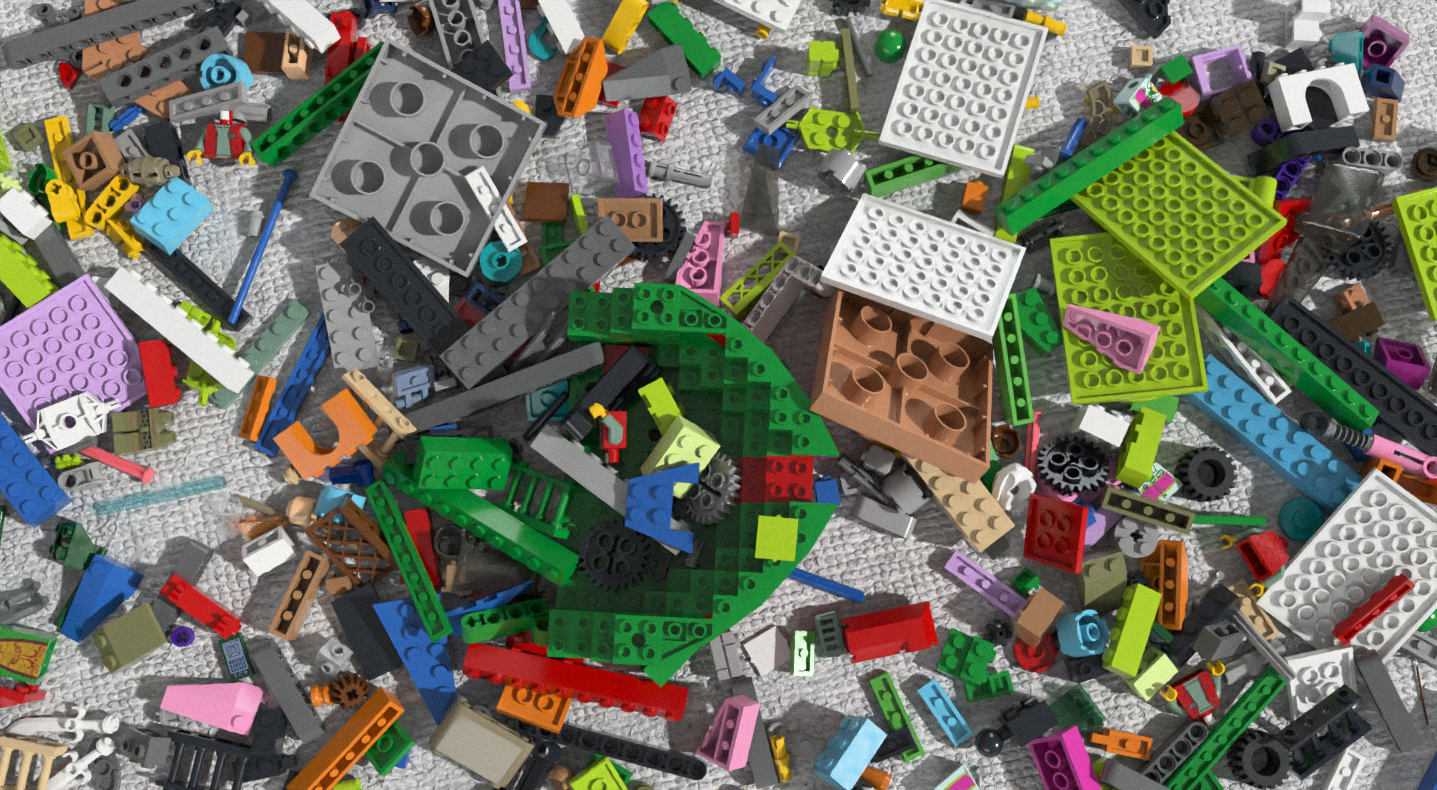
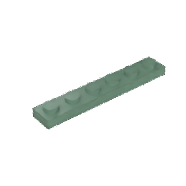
(266, 347)

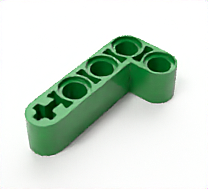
(508, 620)

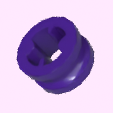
(175, 636)

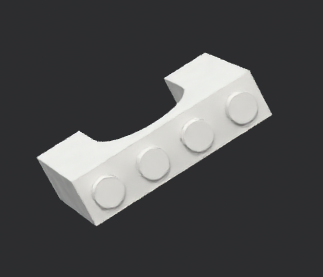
(1339, 82)

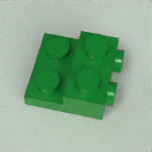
(966, 658)

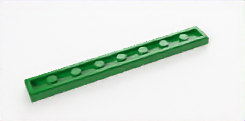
(408, 561)
(1227, 731)

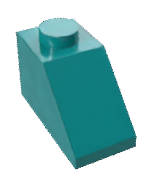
(1348, 49)

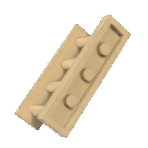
(375, 450)
(28, 747)

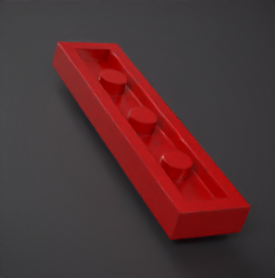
(1367, 613)

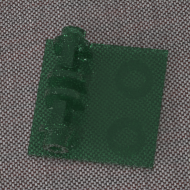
(1077, 709)

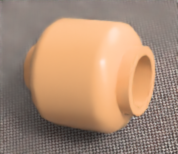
(301, 511)

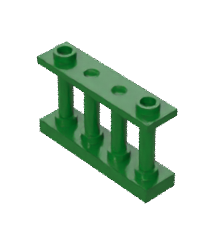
(538, 520)

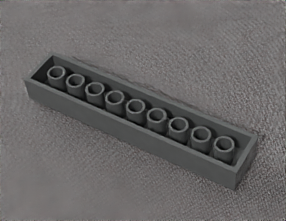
(528, 308)

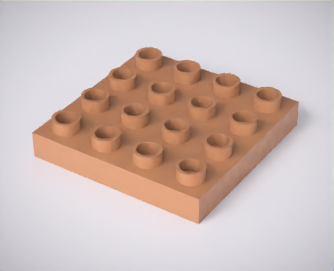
(906, 383)

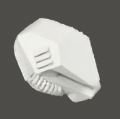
(1006, 485)

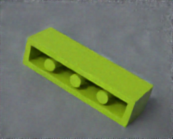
(1131, 630)

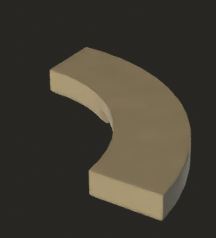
(1100, 117)

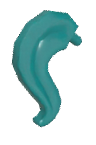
(537, 46)

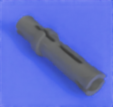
(856, 472)

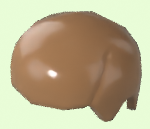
(560, 776)

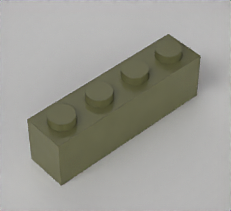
(1146, 508)

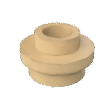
(291, 475)

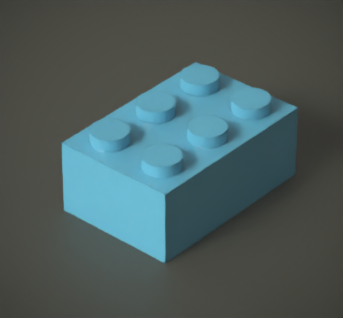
(171, 215)
(849, 752)

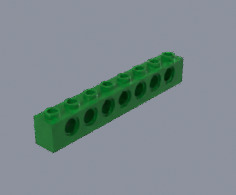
(315, 112)

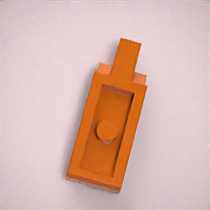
(1122, 743)

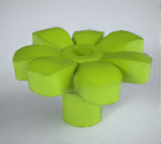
(68, 462)

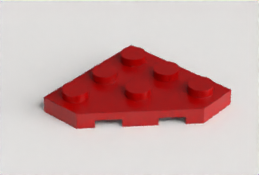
(1286, 236)

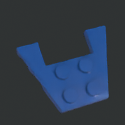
(652, 501)

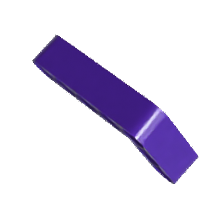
(1284, 180)

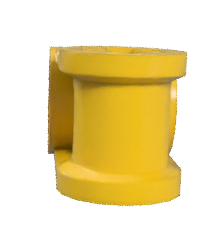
(63, 205)

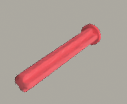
(1032, 444)
(119, 463)

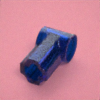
(359, 472)

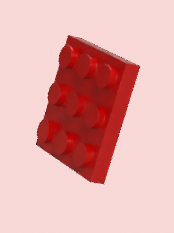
(1055, 532)

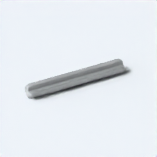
(1263, 647)

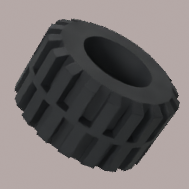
(1222, 471)
(1277, 762)

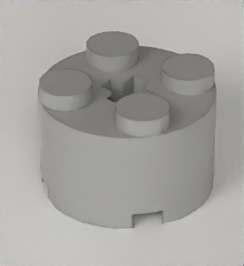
(840, 170)
(906, 490)
(1145, 537)

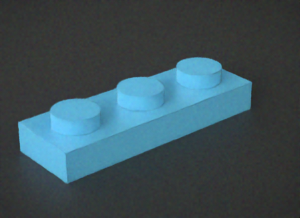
(944, 711)

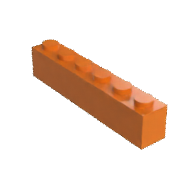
(349, 743)

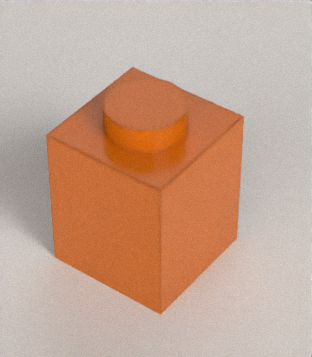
(973, 197)

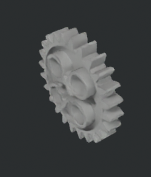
(703, 501)

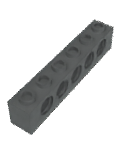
(158, 78)

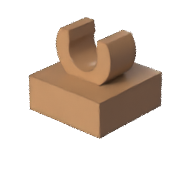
(339, 585)

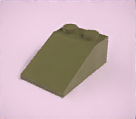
(1102, 579)
(129, 638)

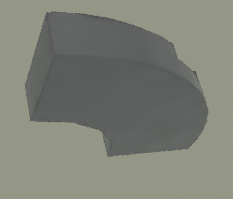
(106, 770)

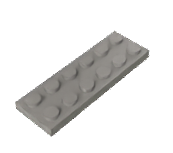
(347, 325)

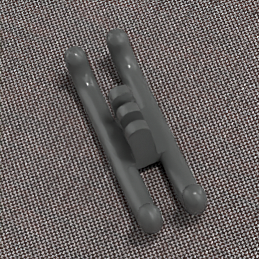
(538, 347)
(7, 605)

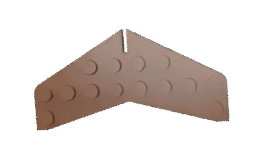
(120, 51)

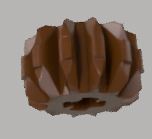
(354, 696)

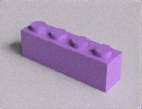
(626, 146)

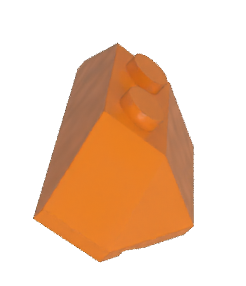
(581, 79)
(1169, 576)

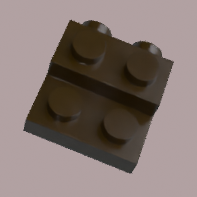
(1239, 107)

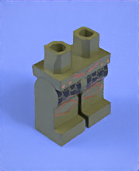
(149, 429)

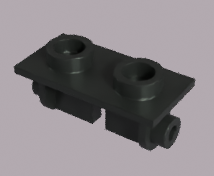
(1040, 236)

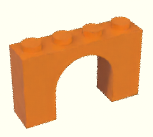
(353, 429)
(1420, 488)

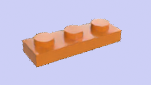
(257, 407)

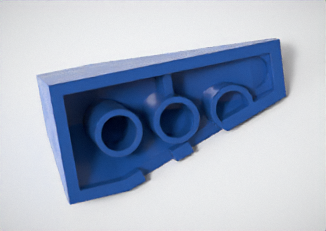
(100, 593)
(496, 600)

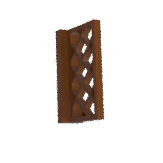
(367, 529)

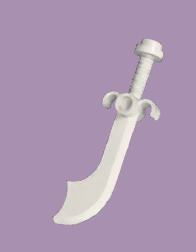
(31, 725)
(78, 766)

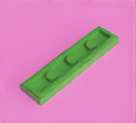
(893, 710)

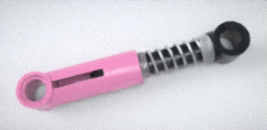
(1371, 444)

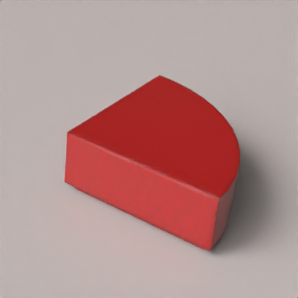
(69, 75)

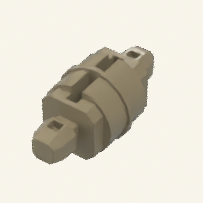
(149, 170)

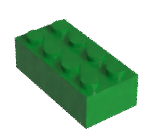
(462, 463)

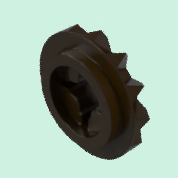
(1421, 170)

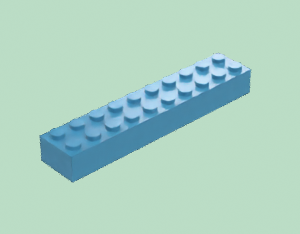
(1274, 438)

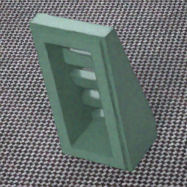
(93, 114)
(824, 616)

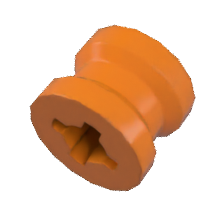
(321, 694)

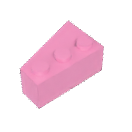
(731, 734)

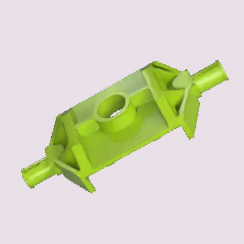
(848, 127)
(198, 377)

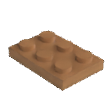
(636, 217)

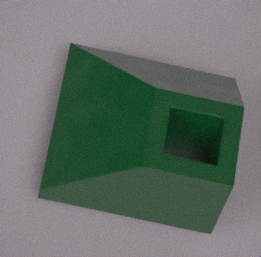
(71, 545)

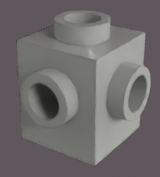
(333, 658)

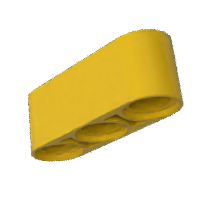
(624, 24)
(102, 207)

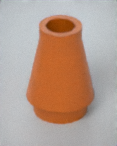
(876, 778)

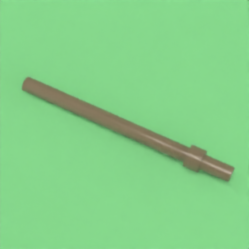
(275, 512)

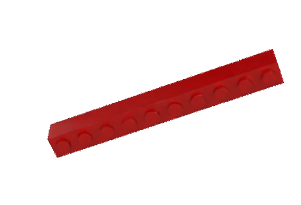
(575, 681)

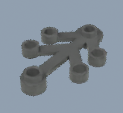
(50, 16)
(369, 290)

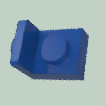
(732, 82)

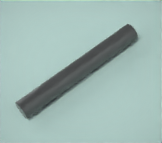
(858, 49)
(70, 450)

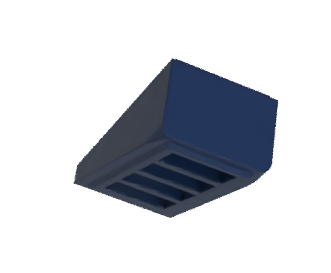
(486, 291)

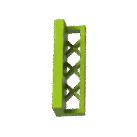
(753, 295)

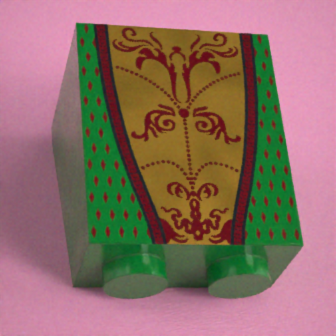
(25, 652)

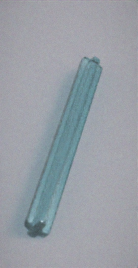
(160, 496)

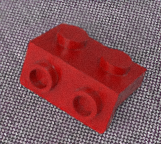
(656, 117)
(20, 693)

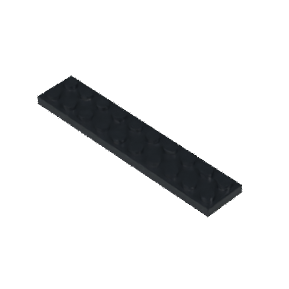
(409, 290)
(1398, 403)

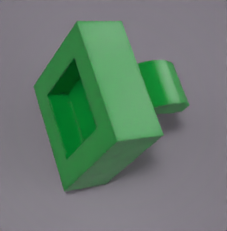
(1025, 581)

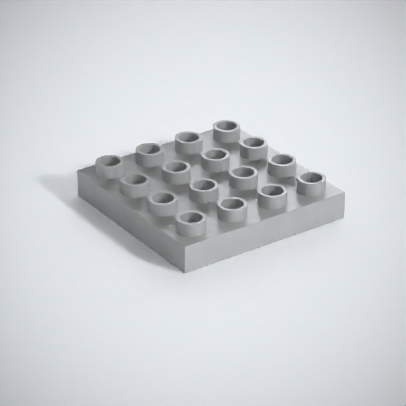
(409, 151)

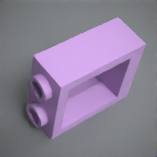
(1199, 78)

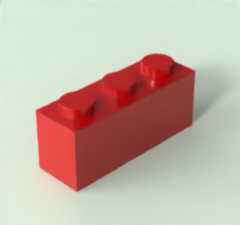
(159, 373)

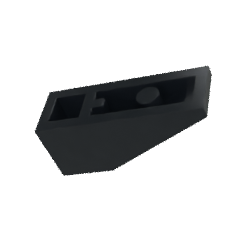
(166, 144)

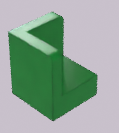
(1175, 70)

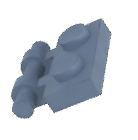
(410, 381)

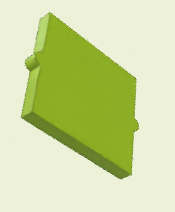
(776, 538)

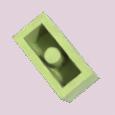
(1152, 673)

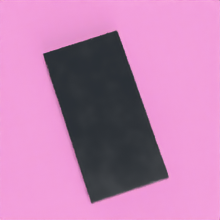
(1317, 100)
(366, 632)

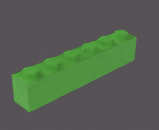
(905, 174)
(1012, 366)

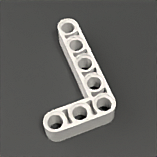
(782, 293)

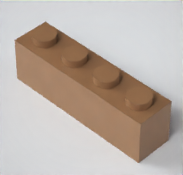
(300, 595)

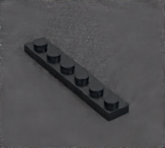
(200, 284)

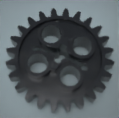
(672, 225)
(1363, 264)
(1072, 466)
(634, 559)

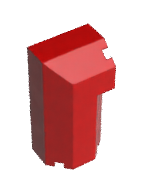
(888, 630)

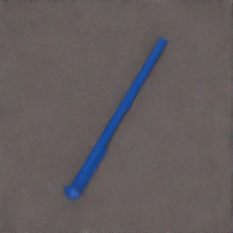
(290, 175)

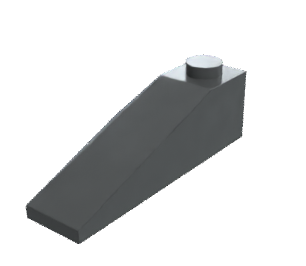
(654, 76)

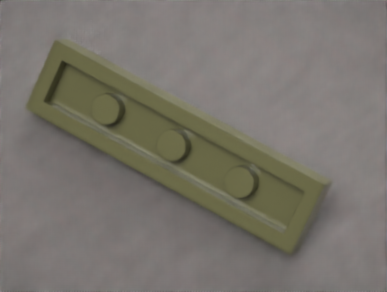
(846, 63)

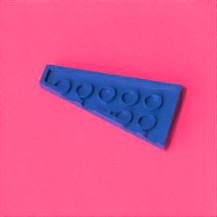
(426, 661)

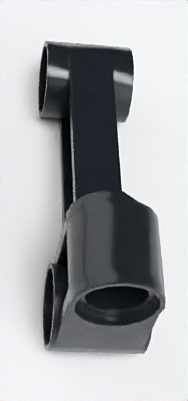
(538, 766)

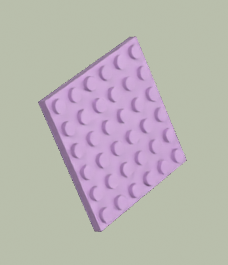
(69, 348)

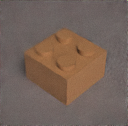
(94, 160)
(1037, 618)

